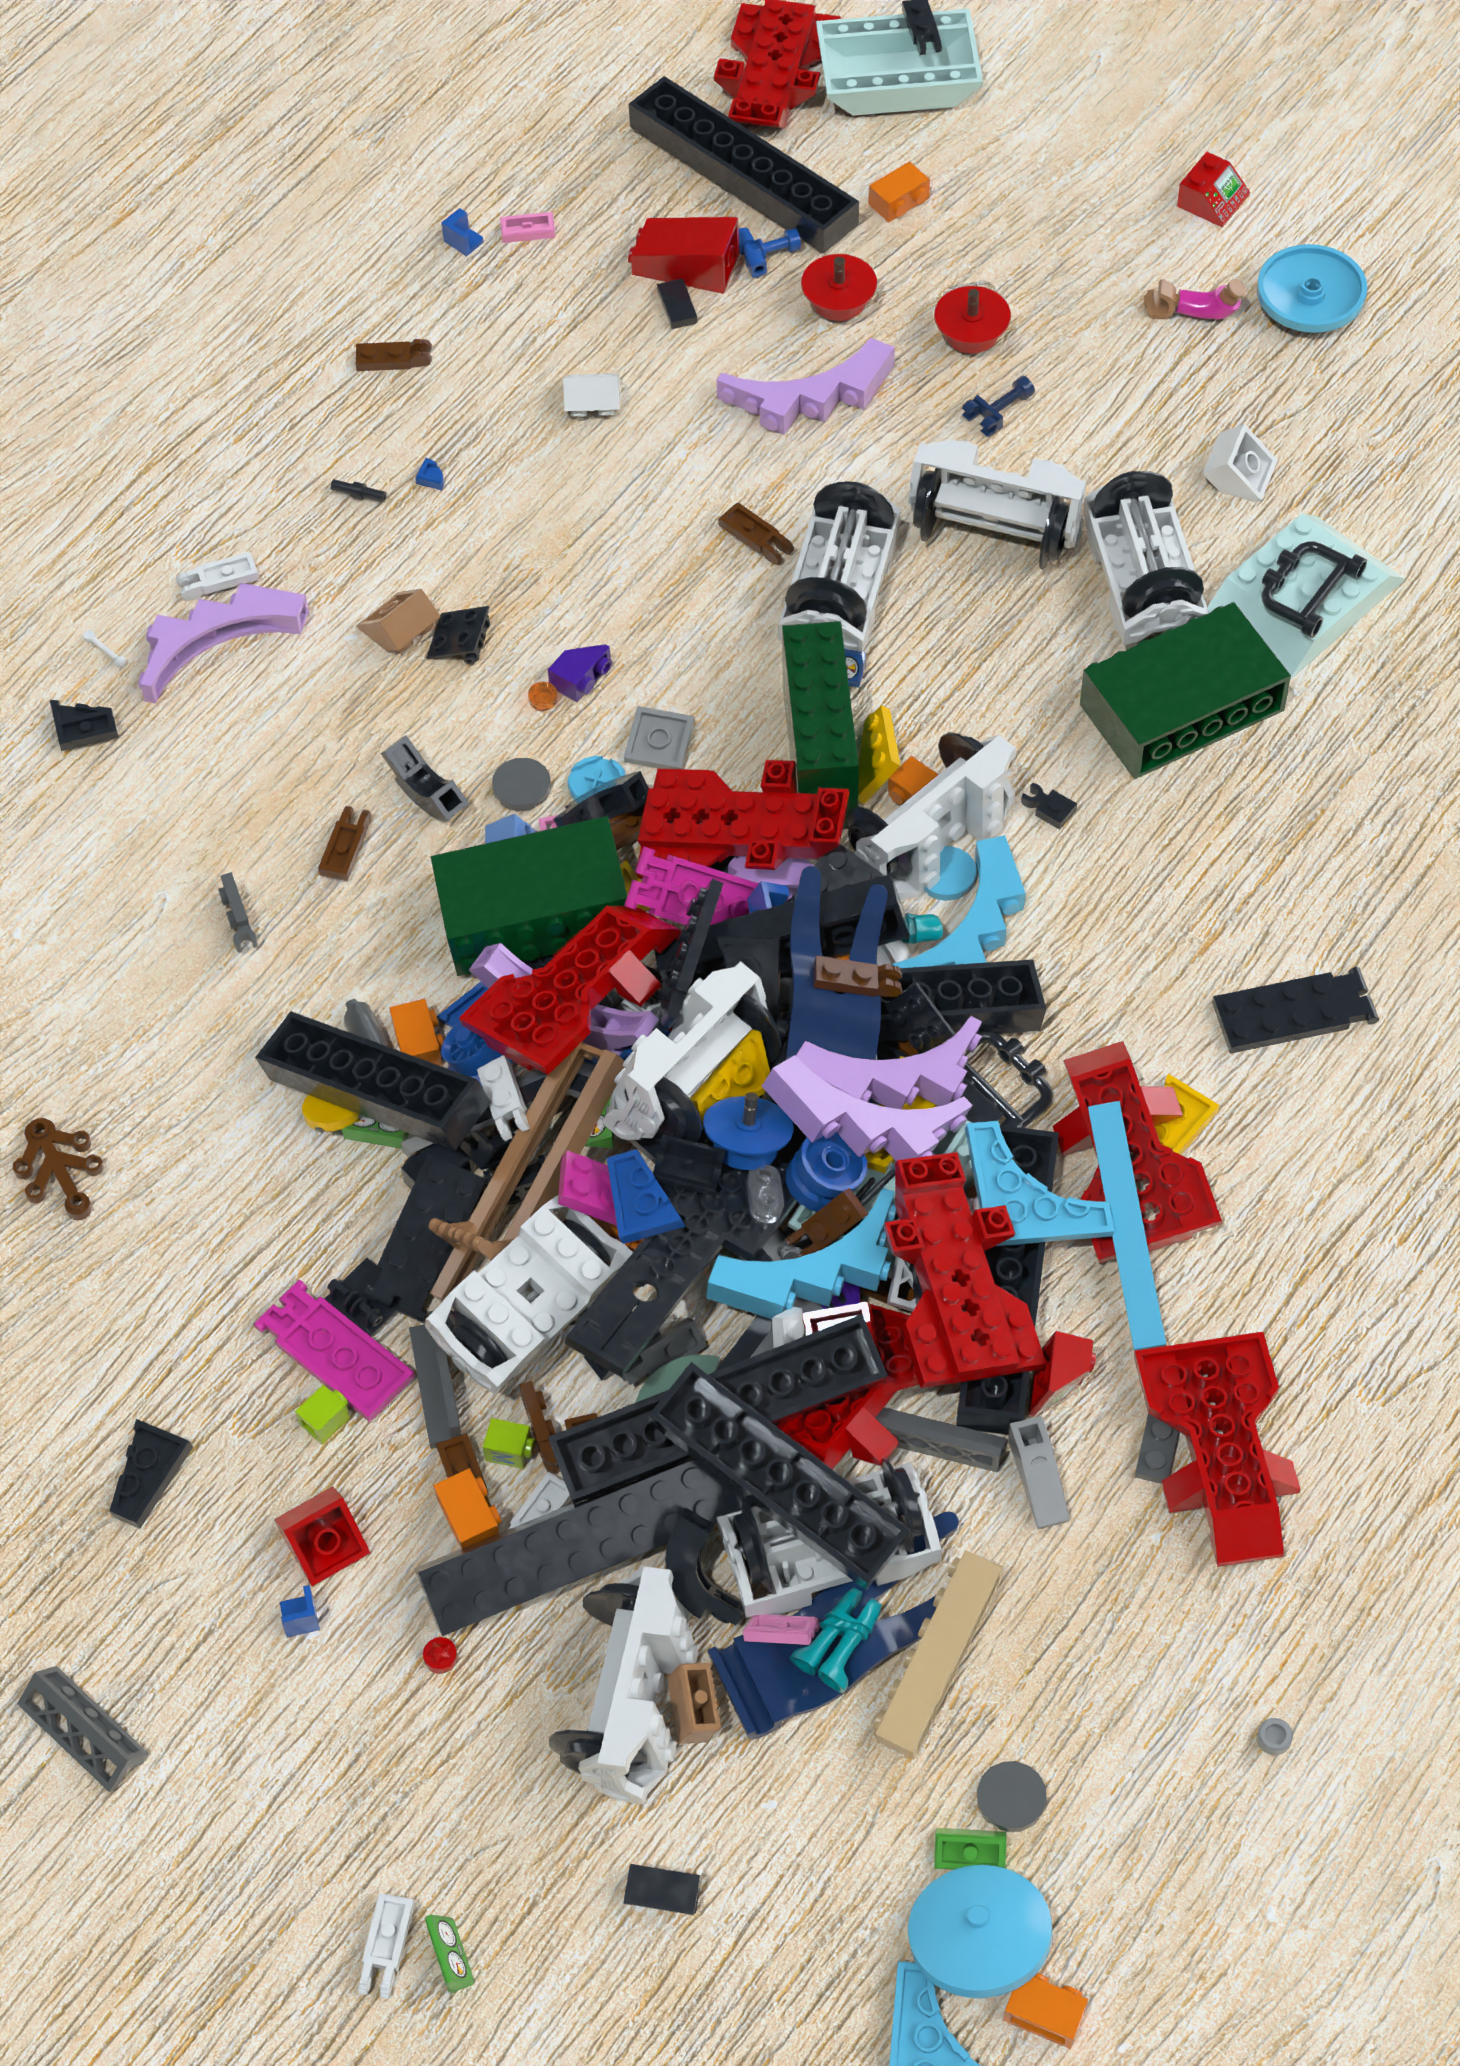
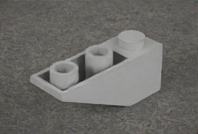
(1038, 1471)

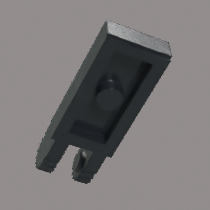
(921, 25)

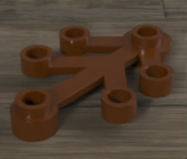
(57, 1162)

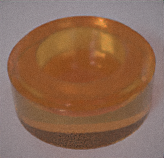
(542, 696)

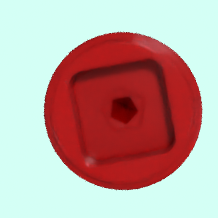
(440, 1655)

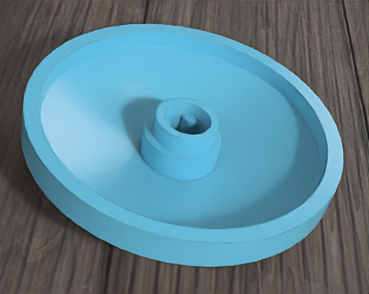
(1311, 288)
(980, 1931)

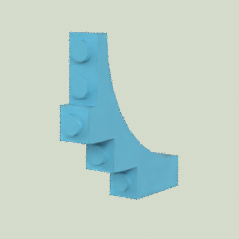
(983, 927)
(774, 1285)

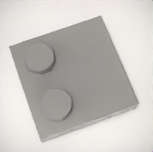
(659, 738)

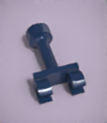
(993, 419)

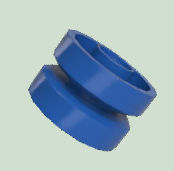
(824, 1171)

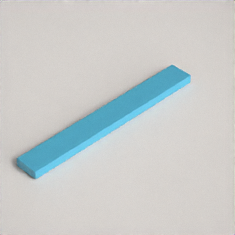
(1129, 1232)

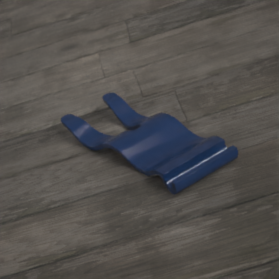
(832, 1021)
(772, 1689)

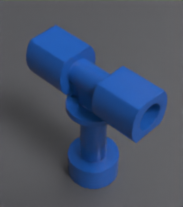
(756, 250)

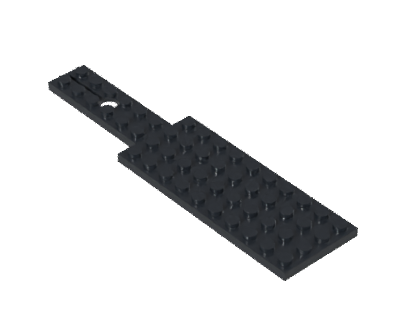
(680, 1256)

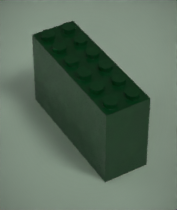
(1184, 690)
(819, 709)
(527, 890)

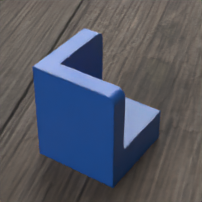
(459, 235)
(767, 896)
(299, 1614)

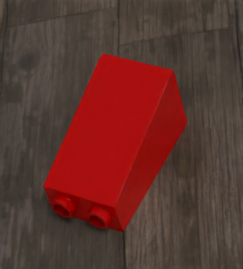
(687, 248)

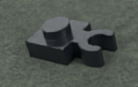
(1051, 808)

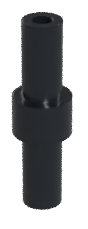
(358, 490)

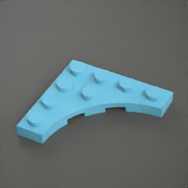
(1032, 1209)
(918, 2027)

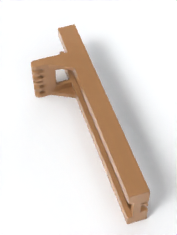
(471, 1236)

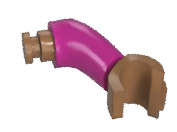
(1207, 305)

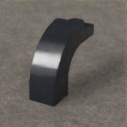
(689, 1580)

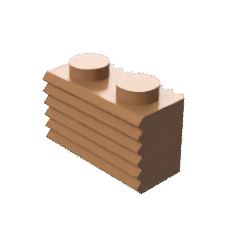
(694, 1703)

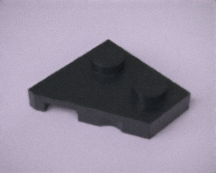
(82, 724)

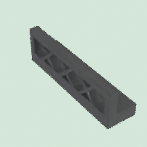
(434, 1386)
(944, 1439)
(85, 1719)

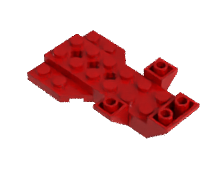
(777, 49)
(763, 824)
(549, 1012)
(1176, 1183)
(949, 1246)
(851, 1420)
(1227, 1469)

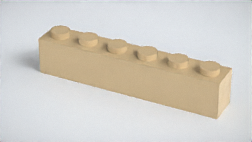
(938, 1654)

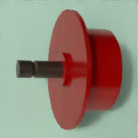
(839, 286)
(972, 318)

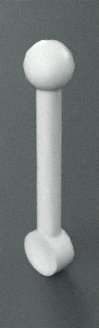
(89, 636)

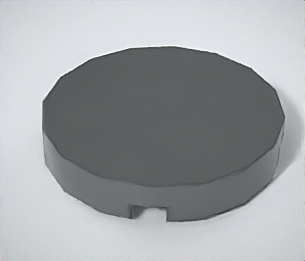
(521, 784)
(1011, 1796)

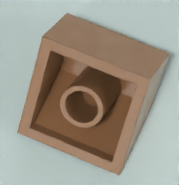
(400, 620)

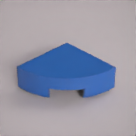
(430, 475)

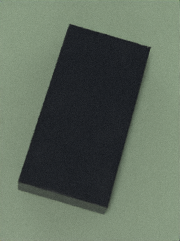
(677, 303)

